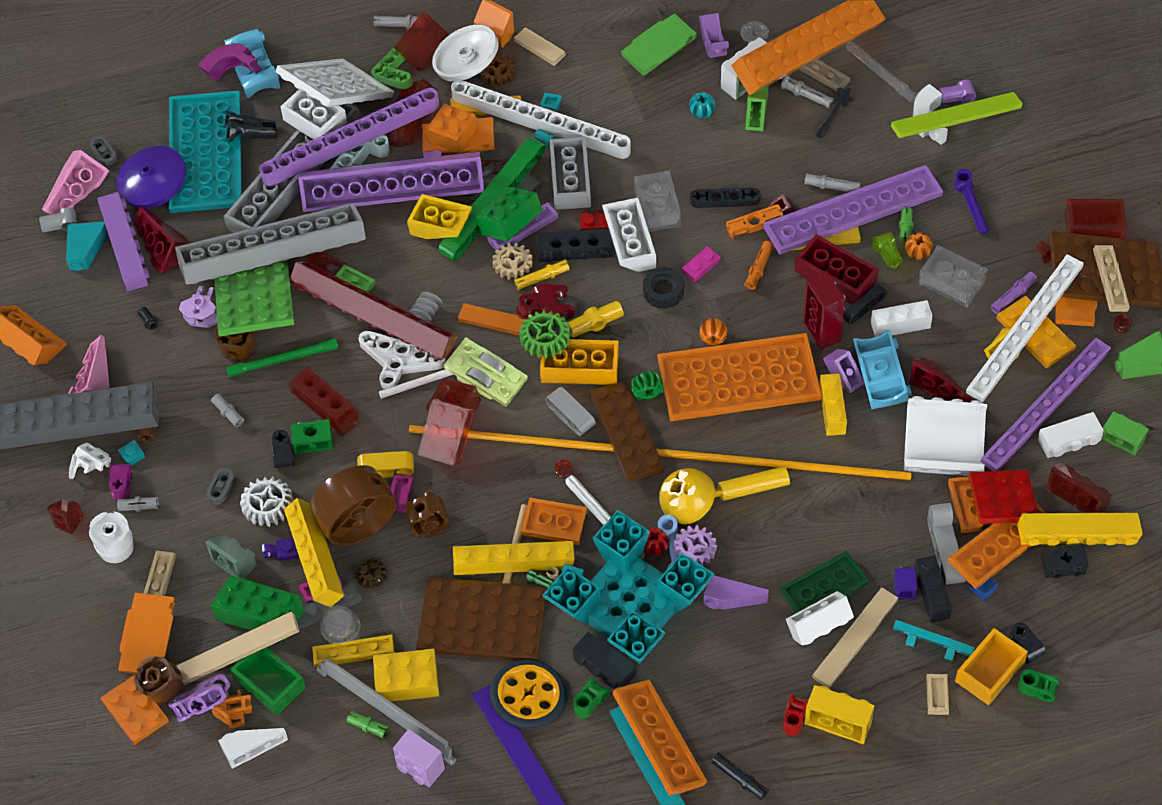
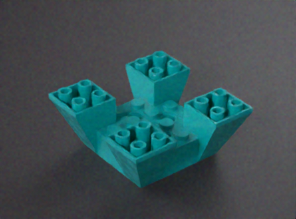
(659, 595)

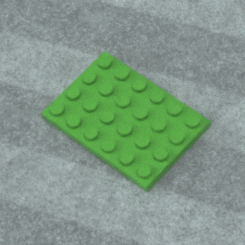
(254, 299)

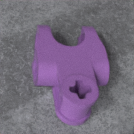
(200, 698)

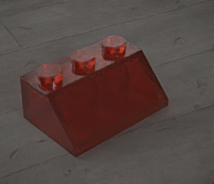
(1077, 490)

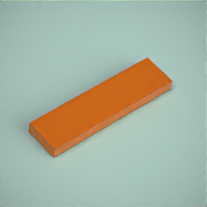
(490, 319)

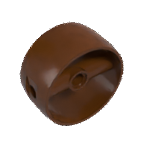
(353, 505)

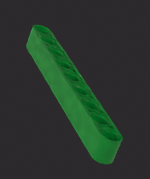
(510, 175)

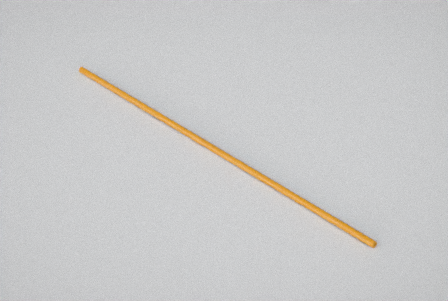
(686, 455)

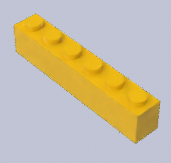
(1079, 528)
(314, 553)
(512, 557)

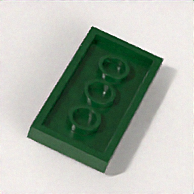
(835, 575)

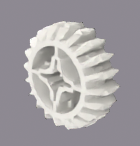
(262, 496)

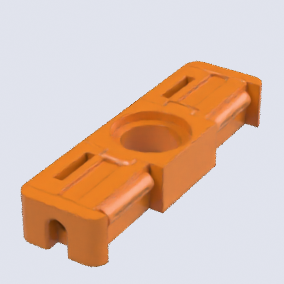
(742, 224)

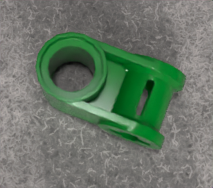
(1039, 685)
(592, 696)

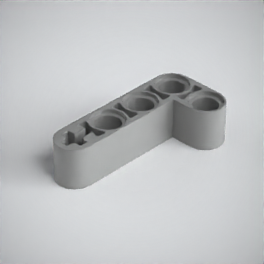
(944, 540)

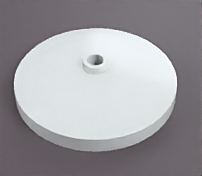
(465, 53)

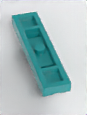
(915, 632)

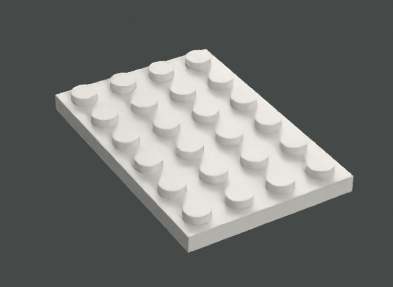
(334, 82)

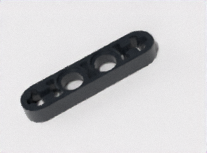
(725, 201)

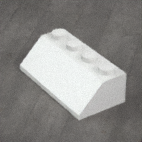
(630, 235)

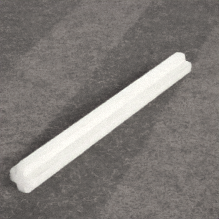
(590, 502)

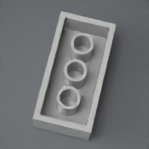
(570, 173)

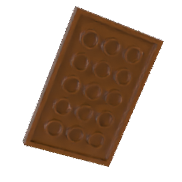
(1137, 263)
(482, 619)

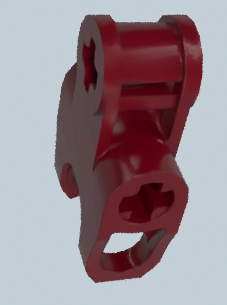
(545, 298)

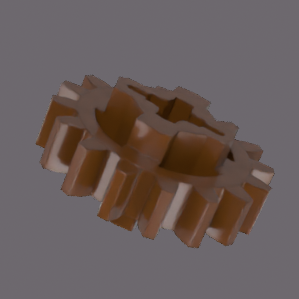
(498, 70)

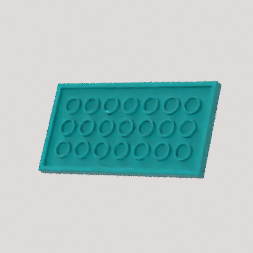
(211, 162)

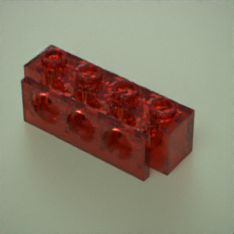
(324, 401)

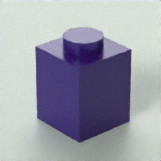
(905, 583)

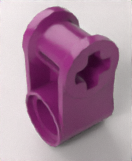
(120, 480)

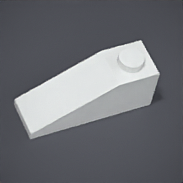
(250, 743)

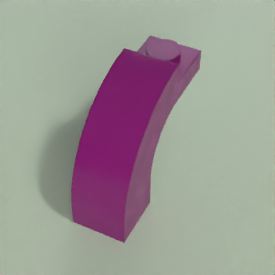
(226, 57)

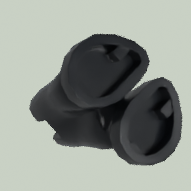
(248, 127)

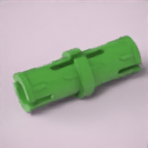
(905, 224)
(367, 724)

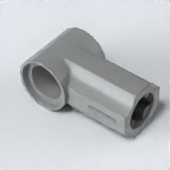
(59, 220)

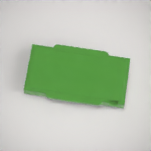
(658, 44)

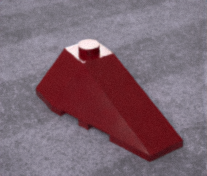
(159, 239)
(935, 381)

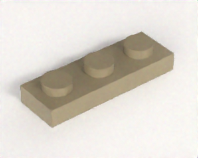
(826, 74)

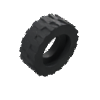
(663, 275)

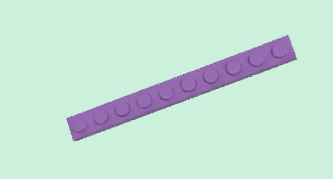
(1045, 405)

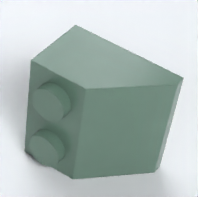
(231, 556)

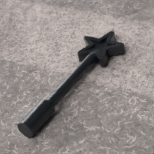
(842, 98)

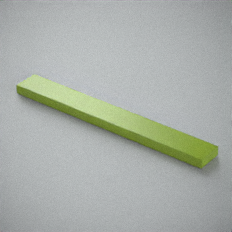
(956, 115)

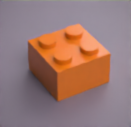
(452, 128)

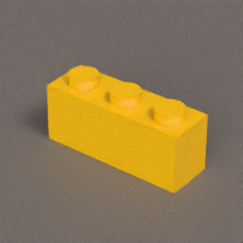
(833, 404)

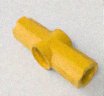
(595, 318)

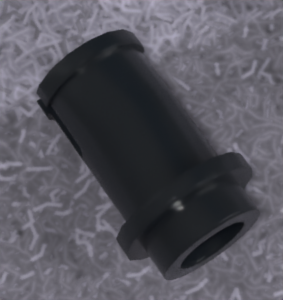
(149, 321)

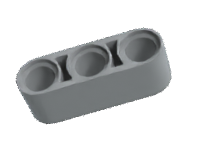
(570, 411)

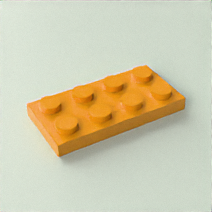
(1048, 341)

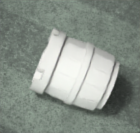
(111, 537)

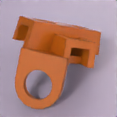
(228, 713)

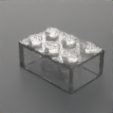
(658, 200)
(952, 276)

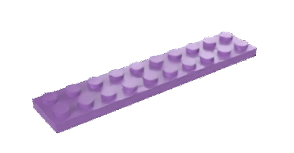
(853, 209)

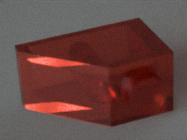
(65, 515)

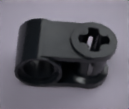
(282, 449)
(1027, 641)

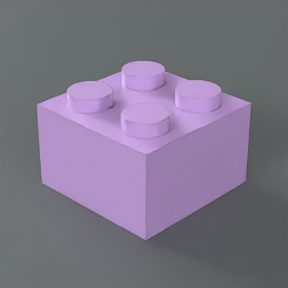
(418, 758)

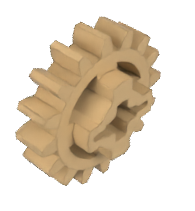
(512, 261)

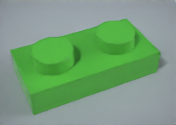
(356, 278)

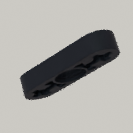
(864, 304)

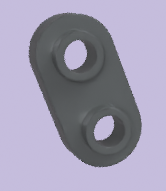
(105, 154)
(218, 487)

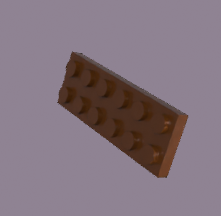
(626, 431)

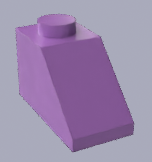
(842, 362)

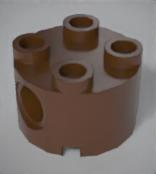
(236, 346)
(427, 515)
(158, 679)

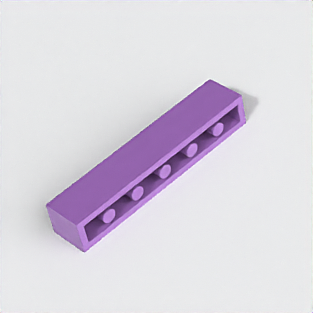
(122, 241)

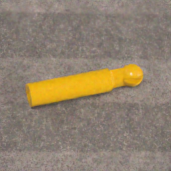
(752, 483)

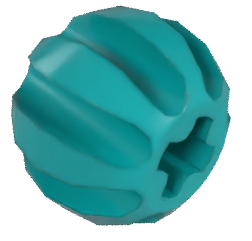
(702, 105)

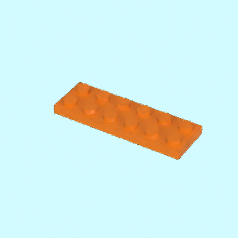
(989, 552)
(659, 737)

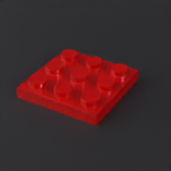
(1002, 495)

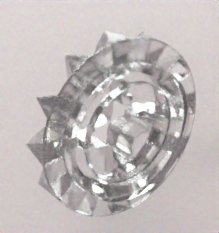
(758, 27)

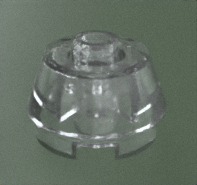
(340, 625)

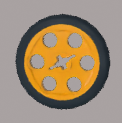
(511, 712)

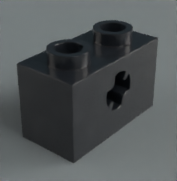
(1064, 560)

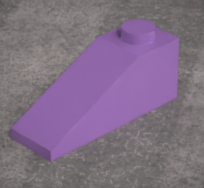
(730, 594)

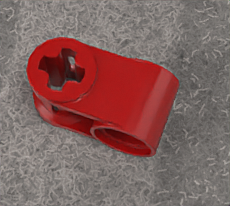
(794, 712)

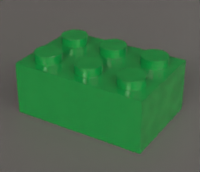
(508, 213)
(268, 679)

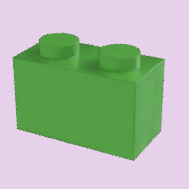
(1124, 433)

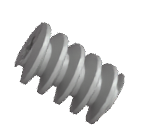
(426, 306)

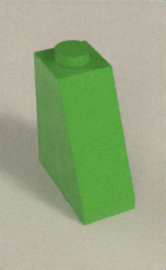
(757, 110)
(1141, 358)

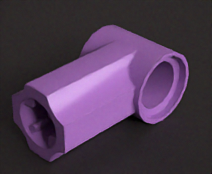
(961, 92)

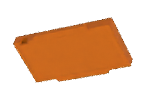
(481, 140)
(1075, 312)
(145, 630)

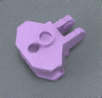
(200, 308)

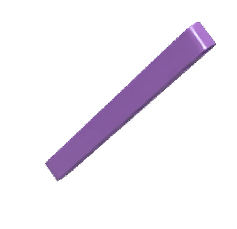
(349, 136)

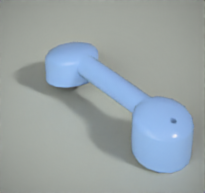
(670, 527)

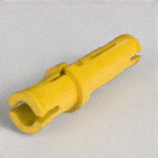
(543, 274)

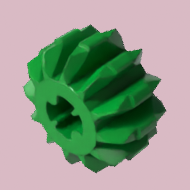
(647, 385)

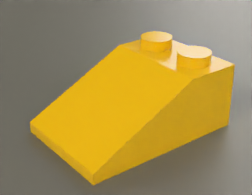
(437, 218)

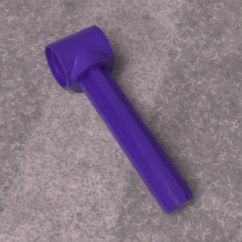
(966, 188)

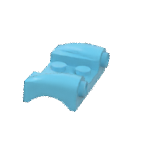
(267, 75)
(882, 370)

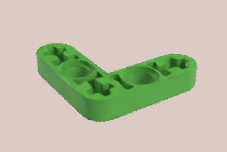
(385, 70)

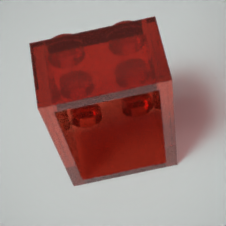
(1096, 217)
(446, 431)

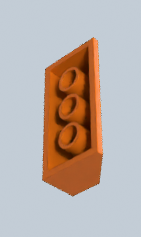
(28, 336)

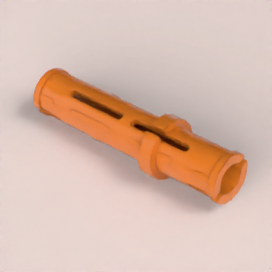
(756, 271)

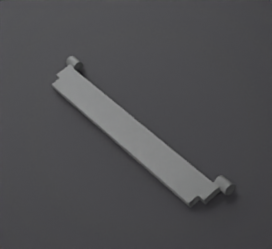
(386, 707)

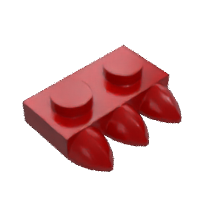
(593, 221)

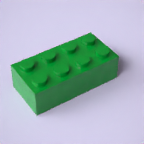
(253, 604)

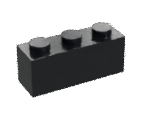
(932, 589)
(603, 661)

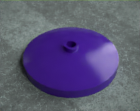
(151, 177)

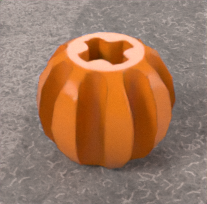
(918, 246)
(713, 332)

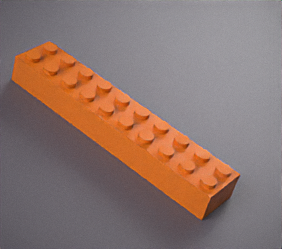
(806, 43)

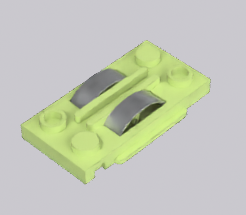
(486, 371)

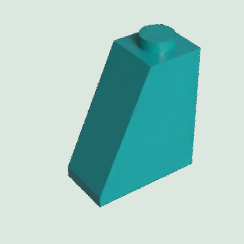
(84, 243)

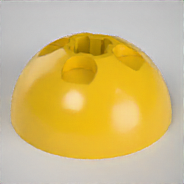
(687, 495)

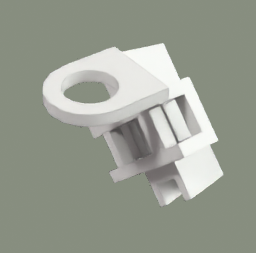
(86, 453)

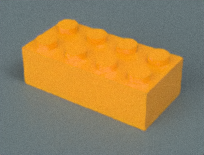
(582, 363)

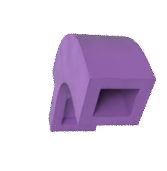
(712, 35)

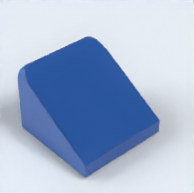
(985, 589)

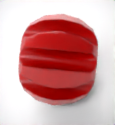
(656, 542)

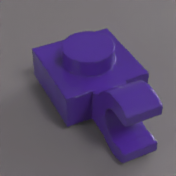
(284, 549)

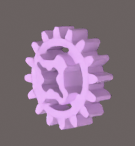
(697, 544)

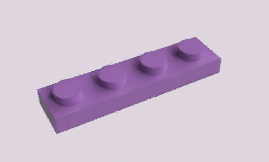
(541, 220)

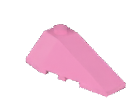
(77, 179)
(95, 371)

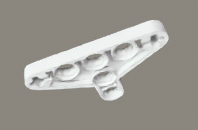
(389, 355)

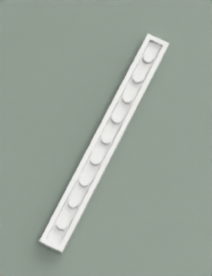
(1024, 328)

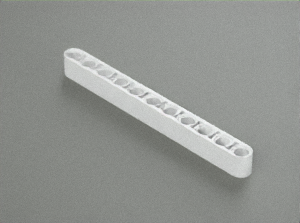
(540, 118)

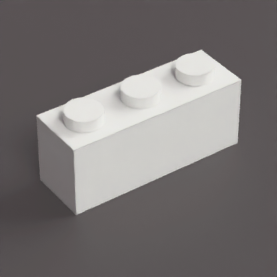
(902, 318)
(1070, 435)
(820, 618)

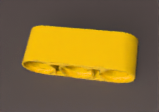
(389, 463)

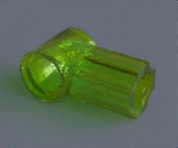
(886, 246)

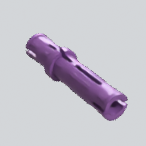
(1020, 287)

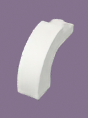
(925, 102)

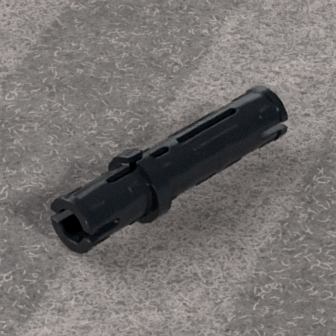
(746, 781)

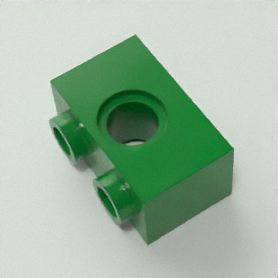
(320, 441)

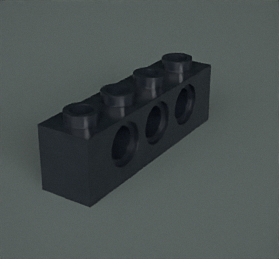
(574, 245)

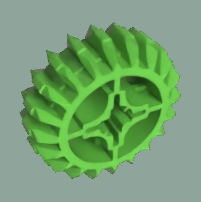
(543, 328)

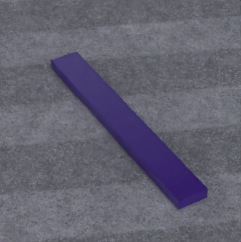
(518, 752)

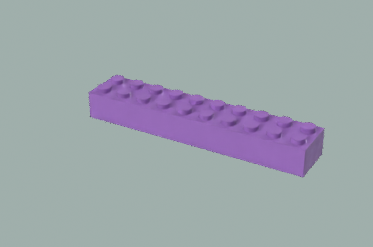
(391, 181)

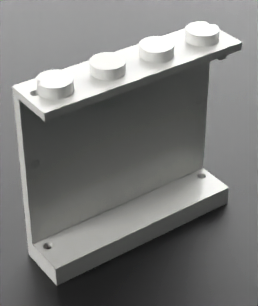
(944, 436)

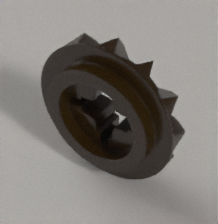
(367, 580)

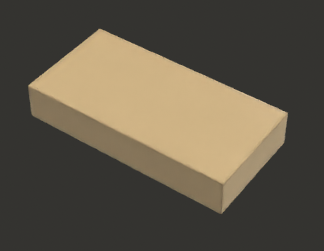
(937, 694)

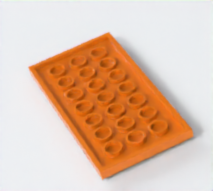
(738, 377)

